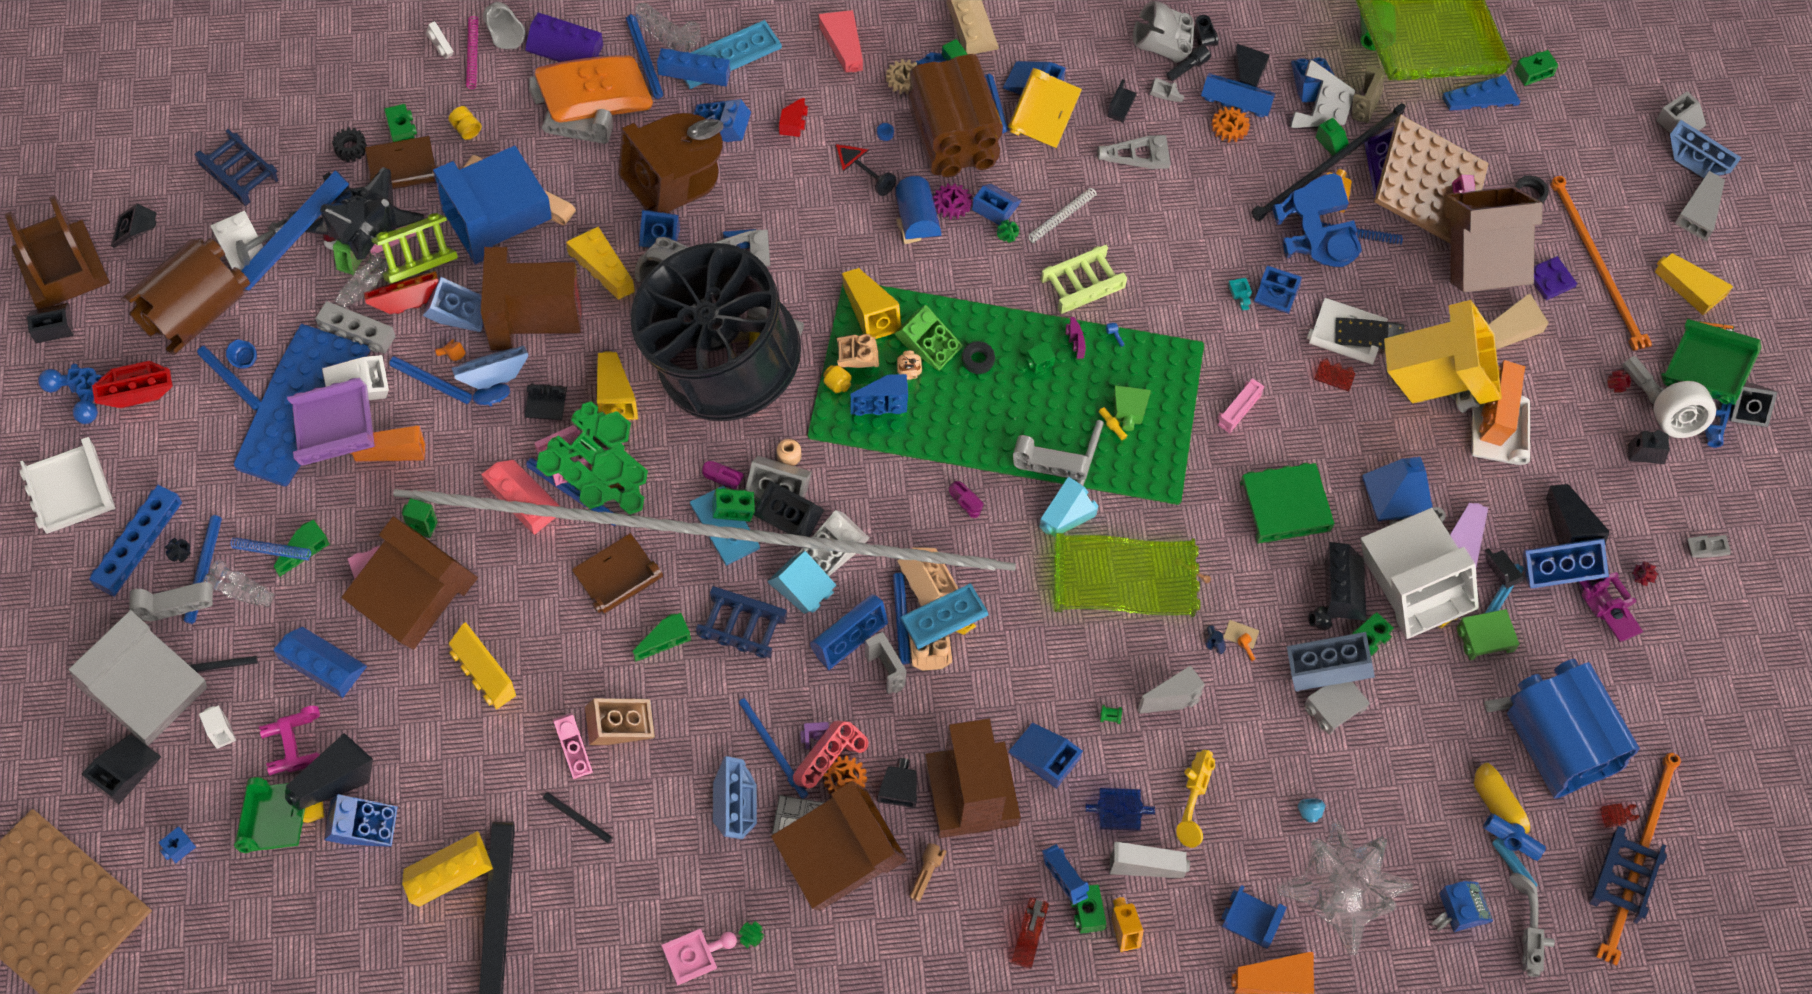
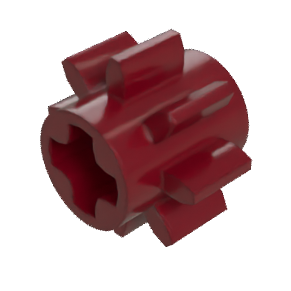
(1619, 381)
(1645, 573)

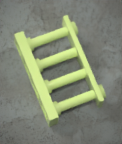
(1084, 295)

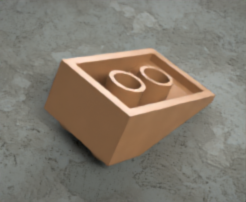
(618, 721)

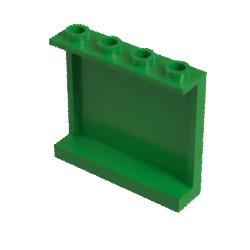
(1714, 359)
(1287, 502)

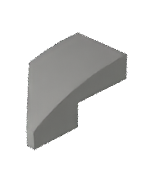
(1165, 90)

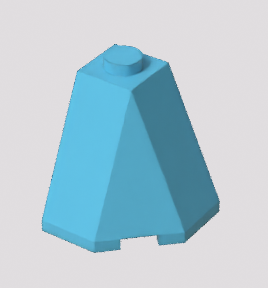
(1068, 509)

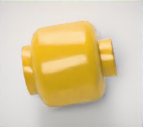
(837, 379)

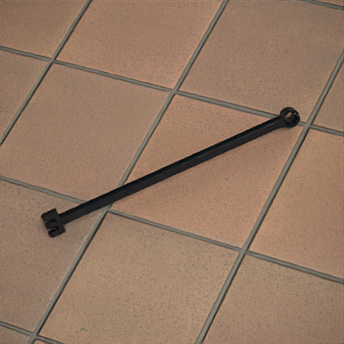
(1260, 212)

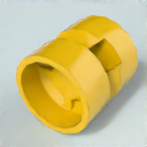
(464, 122)

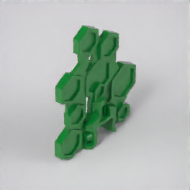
(608, 465)

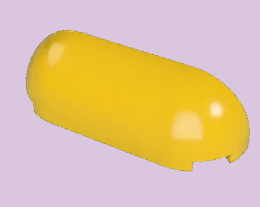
(1499, 796)

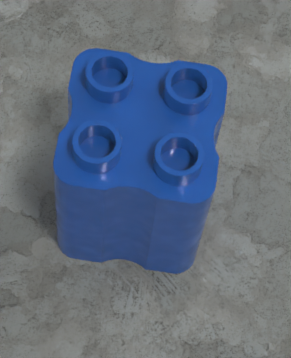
(1571, 728)

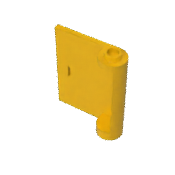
(1041, 106)

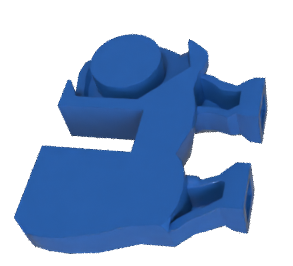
(1329, 245)

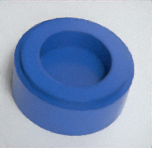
(885, 131)

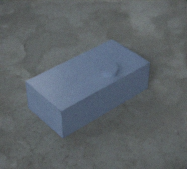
(1330, 661)

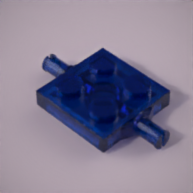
(1120, 809)

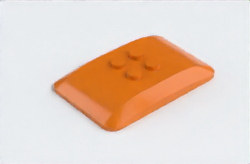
(585, 85)

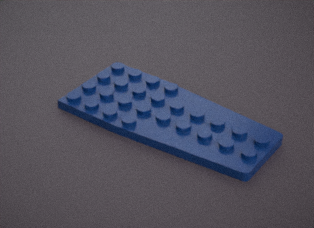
(272, 435)

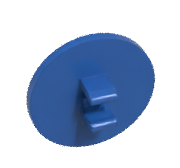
(491, 395)

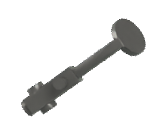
(243, 248)

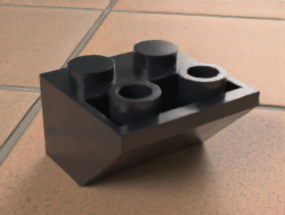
(50, 323)

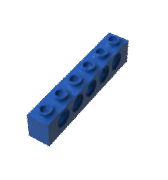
(124, 566)

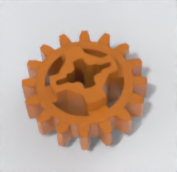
(1230, 124)
(839, 773)

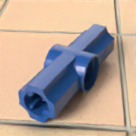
(1514, 837)

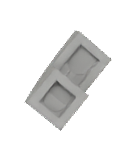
(1709, 547)

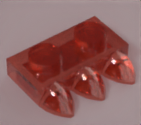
(1335, 375)

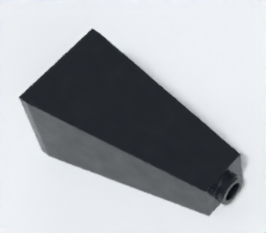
(1572, 517)
(333, 772)

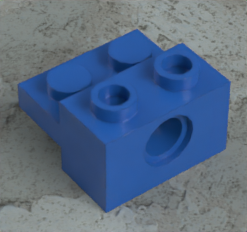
(1278, 289)

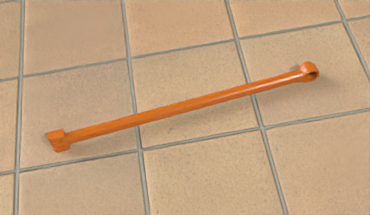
(1637, 339)
(1618, 924)

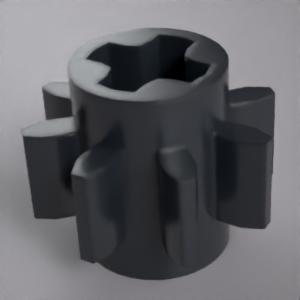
(177, 550)

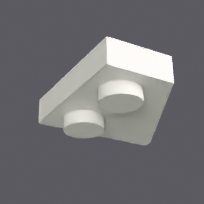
(438, 39)

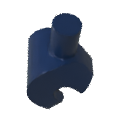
(1216, 640)

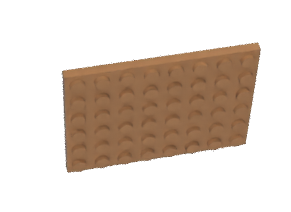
(58, 908)

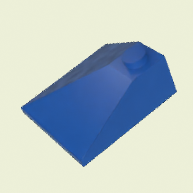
(1398, 489)

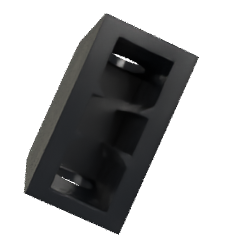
(1649, 447)
(899, 785)

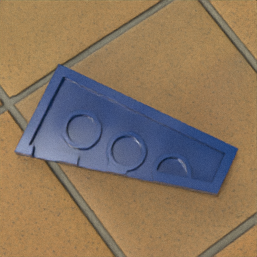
(1482, 94)

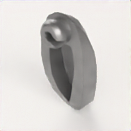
(705, 129)

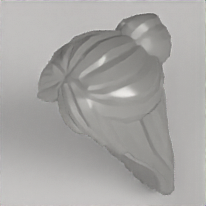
(503, 26)

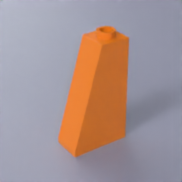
(395, 445)
(1277, 976)

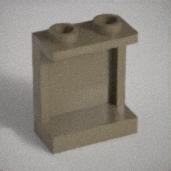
(1373, 87)

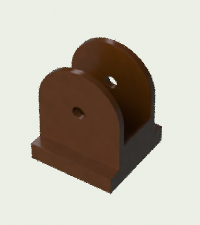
(663, 167)
(56, 258)

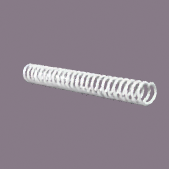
(1057, 217)

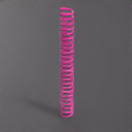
(474, 32)

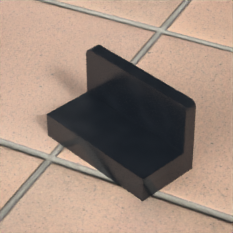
(1121, 103)
(1503, 568)

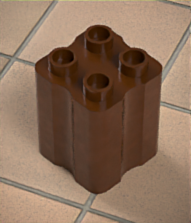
(955, 115)

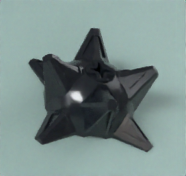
(362, 214)

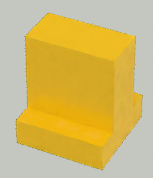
(1446, 358)

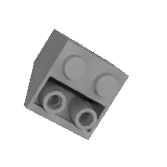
(1685, 109)

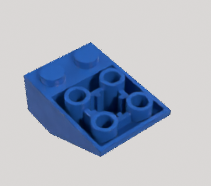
(1021, 71)
(1307, 86)
(733, 115)
(881, 396)
(1046, 754)
(360, 822)

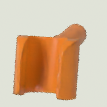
(1243, 642)

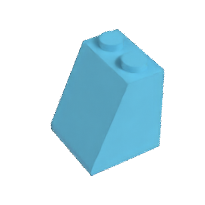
(803, 582)

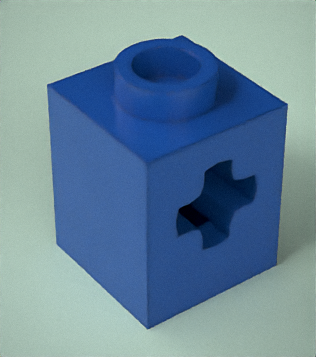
(177, 837)

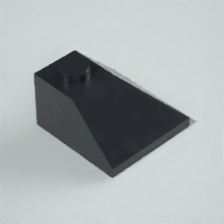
(133, 224)
(1754, 405)

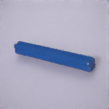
(992, 86)

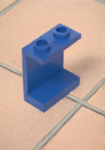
(1252, 918)

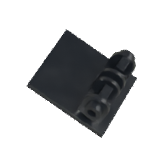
(545, 401)

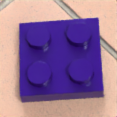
(1553, 278)

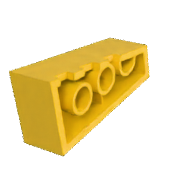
(600, 259)

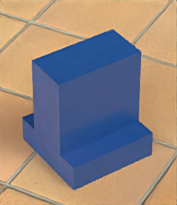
(491, 200)

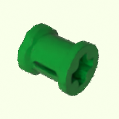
(1111, 714)

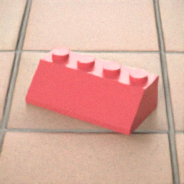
(512, 483)

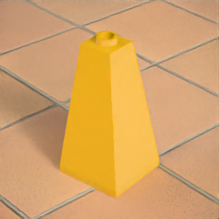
(873, 306)
(614, 388)

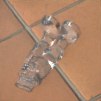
(362, 281)
(241, 586)

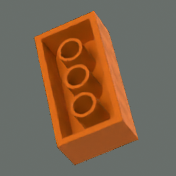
(1502, 415)

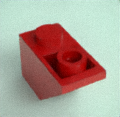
(792, 118)

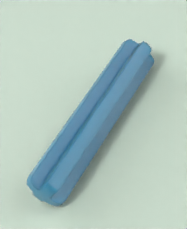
(1511, 859)

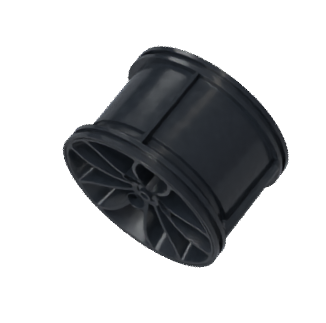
(703, 298)

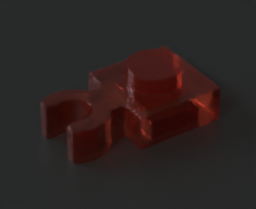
(1615, 815)

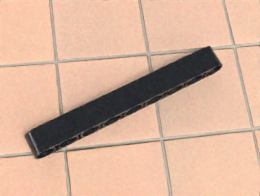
(497, 908)

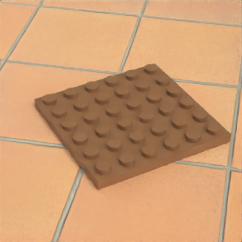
(1420, 172)

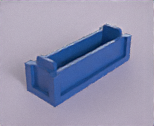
(1065, 874)

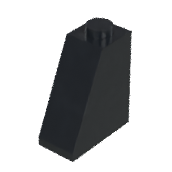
(1249, 65)

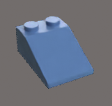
(454, 306)

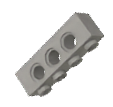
(382, 334)

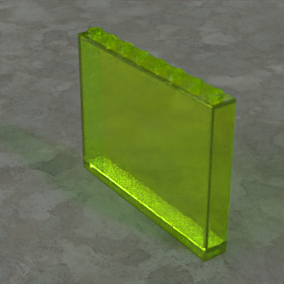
(1434, 38)

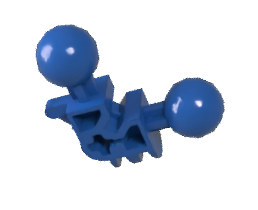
(79, 382)

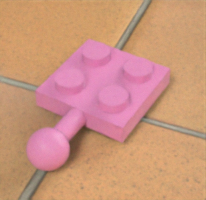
(692, 956)

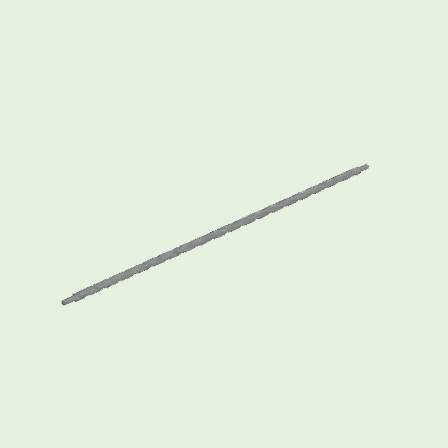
(705, 529)

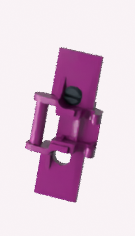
(1609, 609)

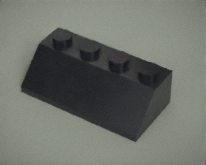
(1345, 582)

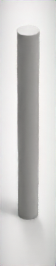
(1092, 444)

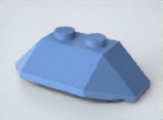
(1700, 152)
(492, 369)
(734, 799)

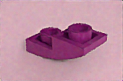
(1076, 336)

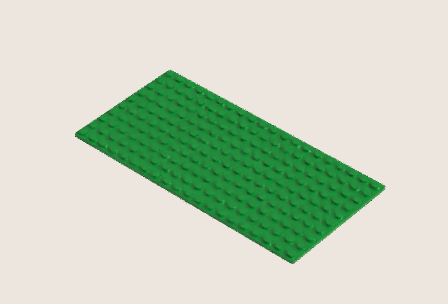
(977, 417)

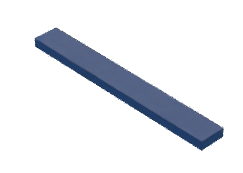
(294, 228)

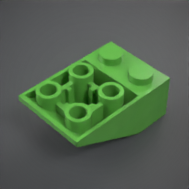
(928, 338)

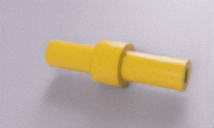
(1113, 423)

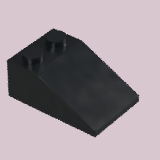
(787, 511)

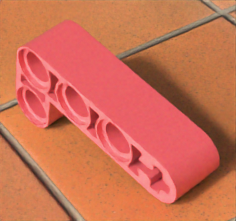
(808, 773)

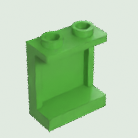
(1487, 633)

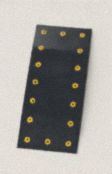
(1365, 332)

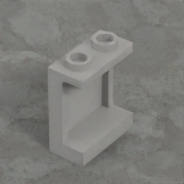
(880, 647)
(1335, 705)

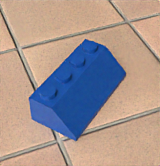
(319, 660)

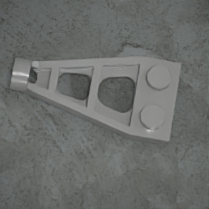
(1157, 147)
(758, 243)

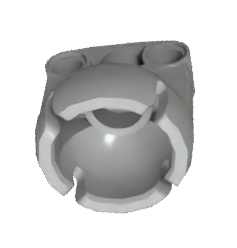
(1166, 33)
(654, 255)

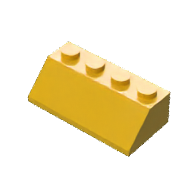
(481, 666)
(446, 870)

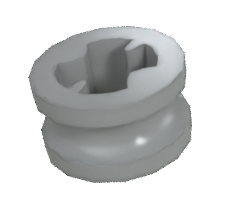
(1441, 921)

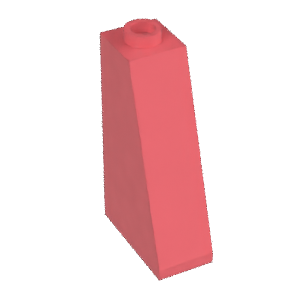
(843, 38)

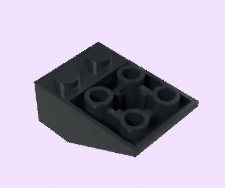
(121, 768)

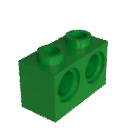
(737, 504)
(1374, 639)

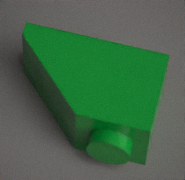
(1332, 136)

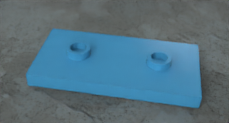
(728, 548)
(944, 616)

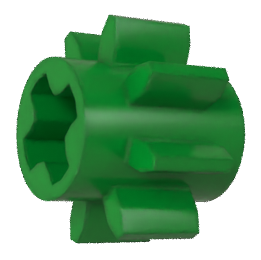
(1008, 231)
(751, 934)

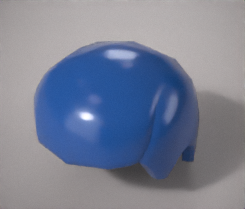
(241, 354)

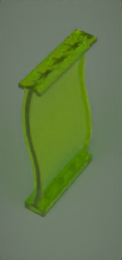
(1125, 575)

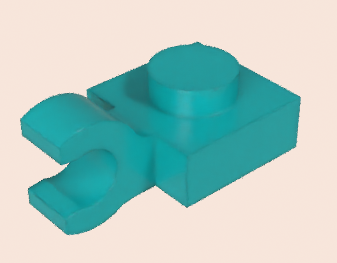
(1241, 290)

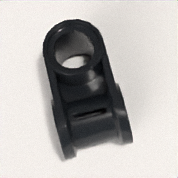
(1205, 31)

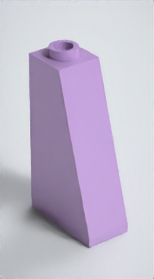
(1470, 529)

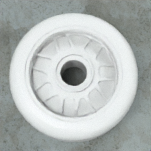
(1684, 409)

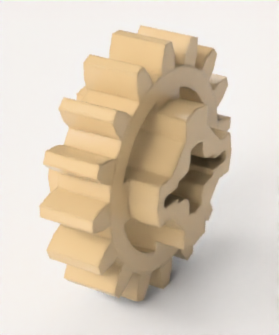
(899, 76)

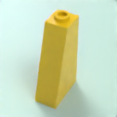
(1692, 283)

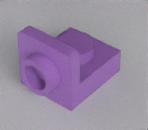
(814, 731)

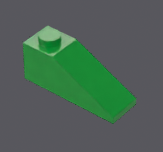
(308, 537)
(665, 635)

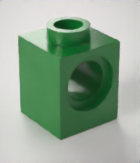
(1040, 357)

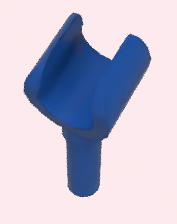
(1113, 328)

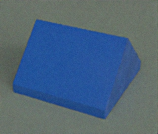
(658, 225)

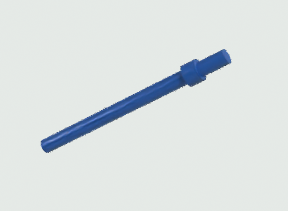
(772, 747)

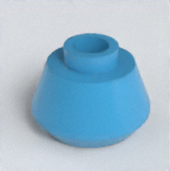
(1311, 809)

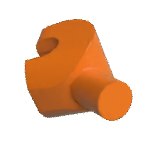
(453, 350)

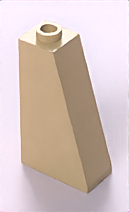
(1518, 323)

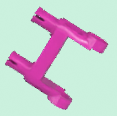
(284, 727)

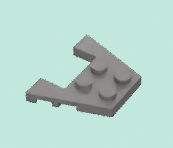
(1332, 99)

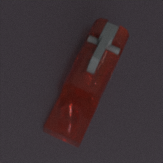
(1030, 933)

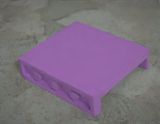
(332, 421)

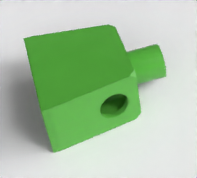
(1130, 405)

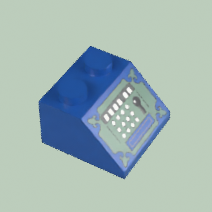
(1465, 905)

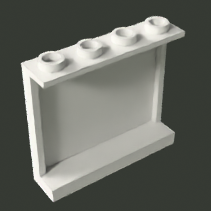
(67, 488)

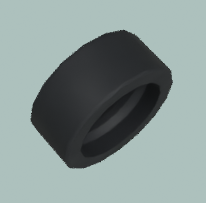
(1536, 183)

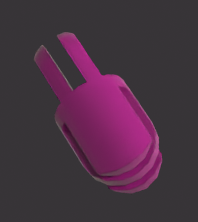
(722, 474)
(966, 498)

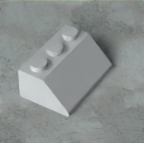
(788, 476)

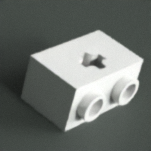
(217, 726)

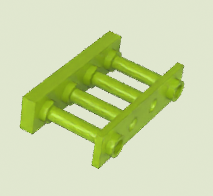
(427, 261)

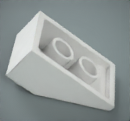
(234, 229)

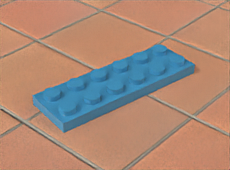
(741, 47)

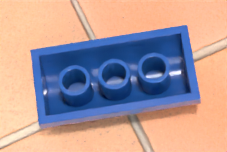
(917, 208)
(1565, 563)
(850, 631)

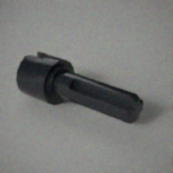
(1196, 58)

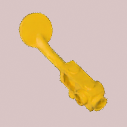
(1198, 777)

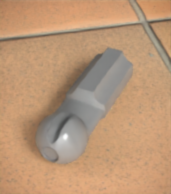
(1642, 378)

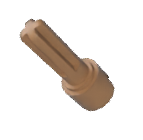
(932, 859)

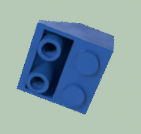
(995, 203)

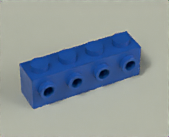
(693, 67)
(1238, 94)

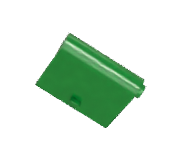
(267, 818)

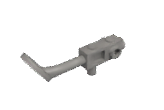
(1533, 937)

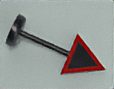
(850, 155)

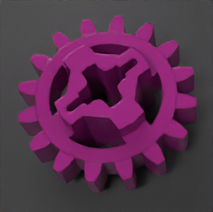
(961, 203)

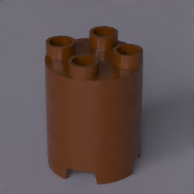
(186, 293)

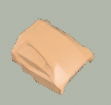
(857, 351)
(932, 656)

